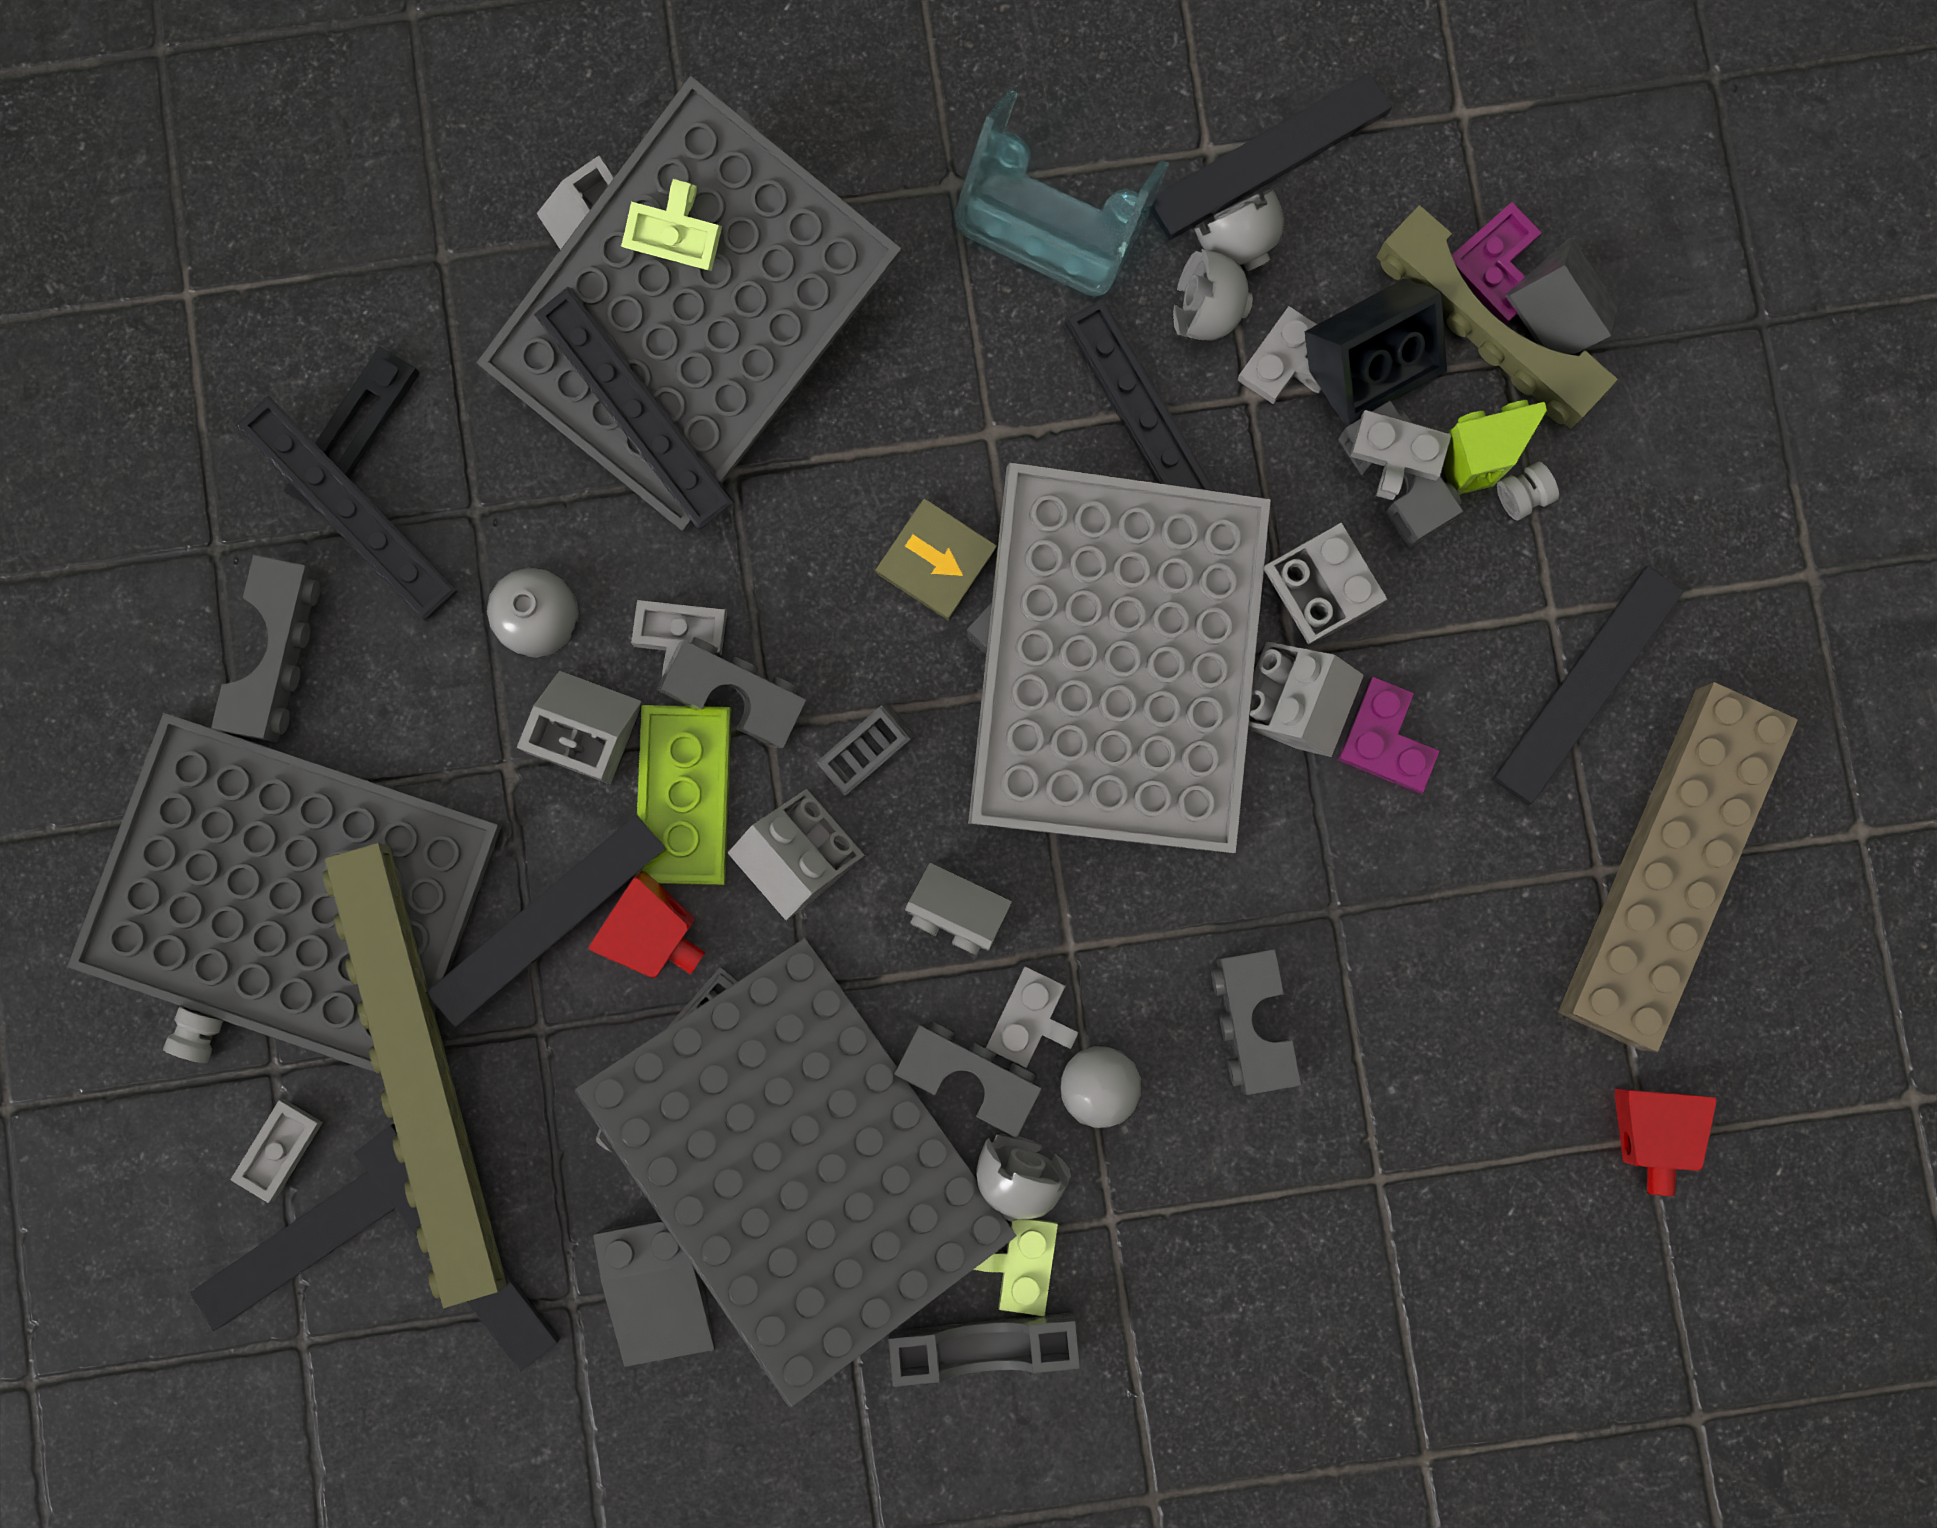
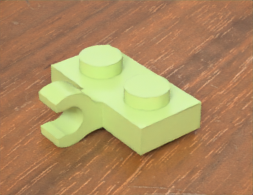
(671, 232)
(1025, 1266)

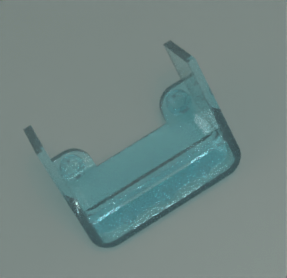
(1040, 223)

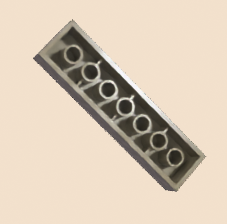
(1677, 867)

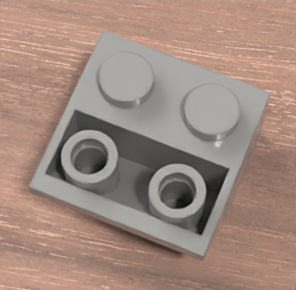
(574, 199)
(1325, 584)
(1302, 697)
(580, 726)
(795, 853)
(958, 908)

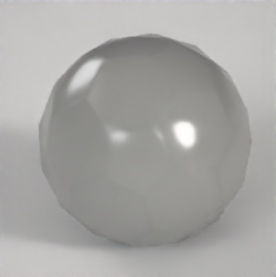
(1100, 1087)

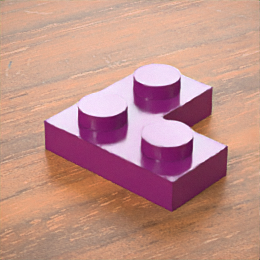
(1488, 256)
(1375, 741)

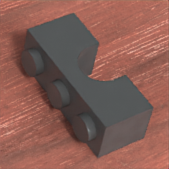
(1426, 504)
(768, 706)
(1257, 1063)
(1007, 1092)

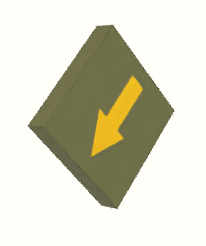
(936, 559)

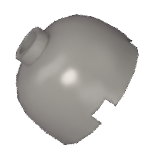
(1245, 230)
(1213, 296)
(532, 612)
(1019, 1179)

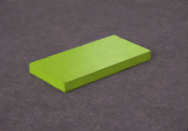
(686, 791)

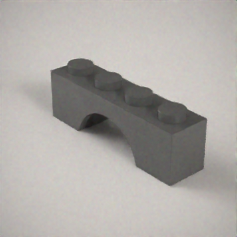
(259, 701)
(952, 1350)

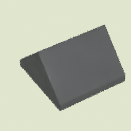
(1565, 302)

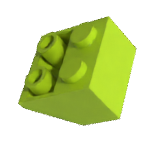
(1489, 446)

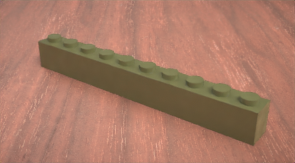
(414, 1074)

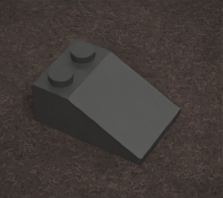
(652, 1293)

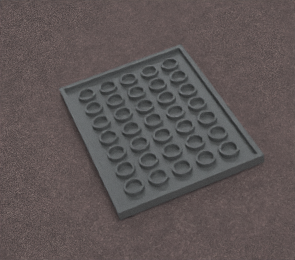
(707, 343)
(225, 896)
(795, 1169)

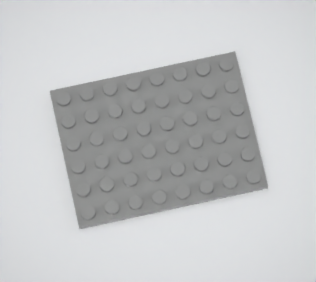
(1119, 660)

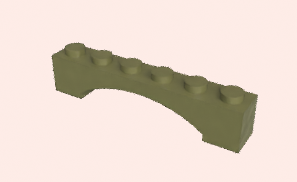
(1563, 381)

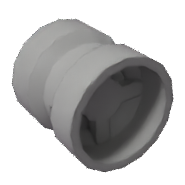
(1527, 491)
(192, 1035)

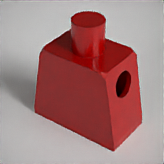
(648, 930)
(1663, 1134)

